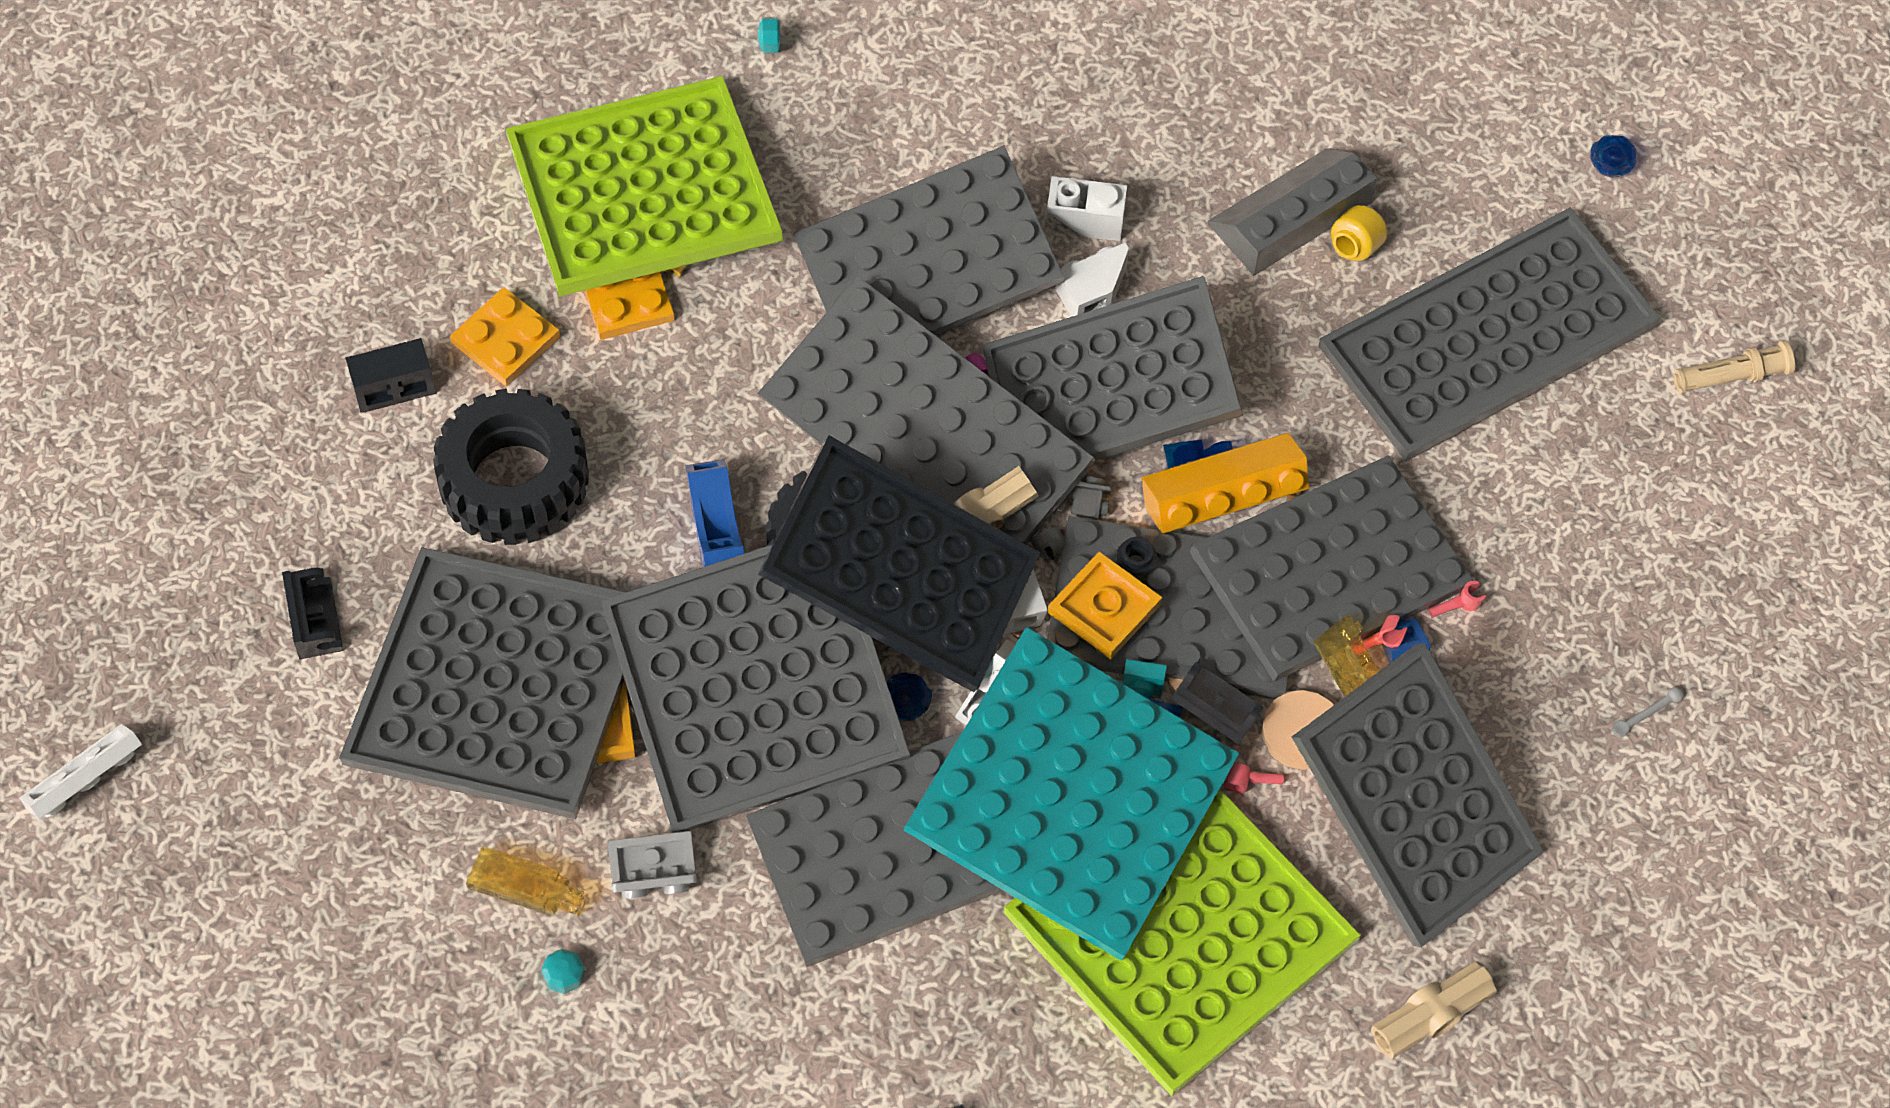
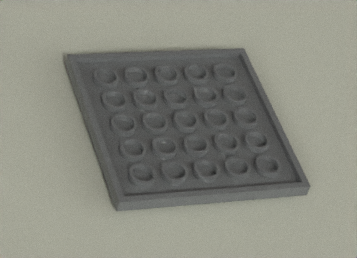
(491, 685)
(747, 691)

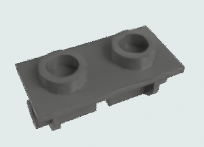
(1088, 498)

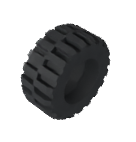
(501, 423)

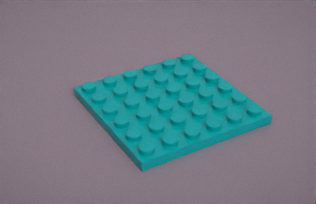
(1072, 793)

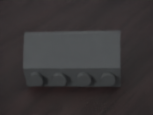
(1294, 208)

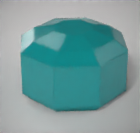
(769, 34)
(563, 971)

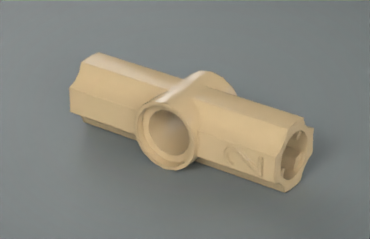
(999, 498)
(1433, 1010)

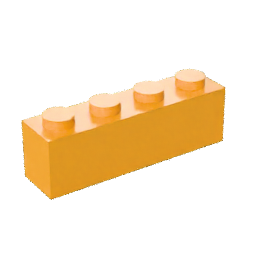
(1225, 482)

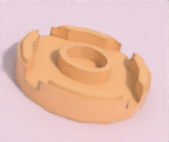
(1287, 717)

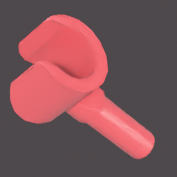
(1462, 601)
(1387, 634)
(1241, 774)

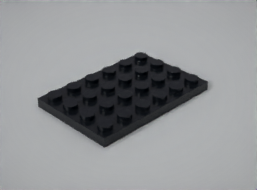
(900, 563)

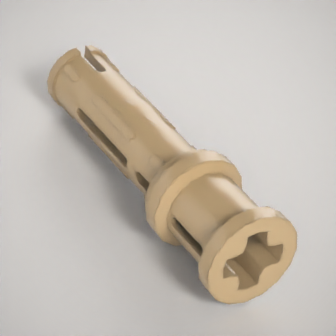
(1752, 365)

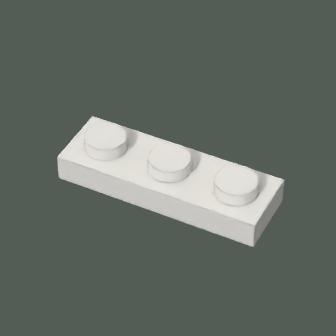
(81, 772)

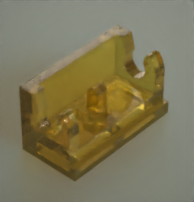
(1346, 655)

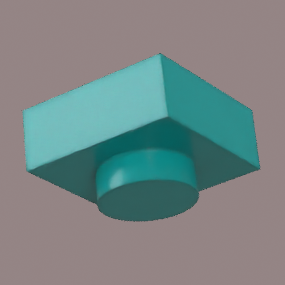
(1144, 677)

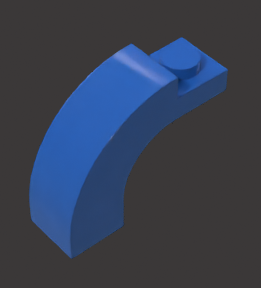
(713, 511)

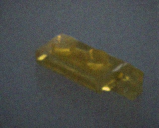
(523, 883)

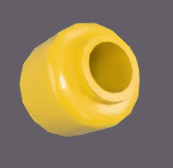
(1358, 233)

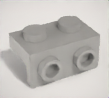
(652, 863)

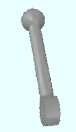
(1622, 727)

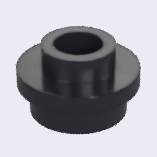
(1140, 547)

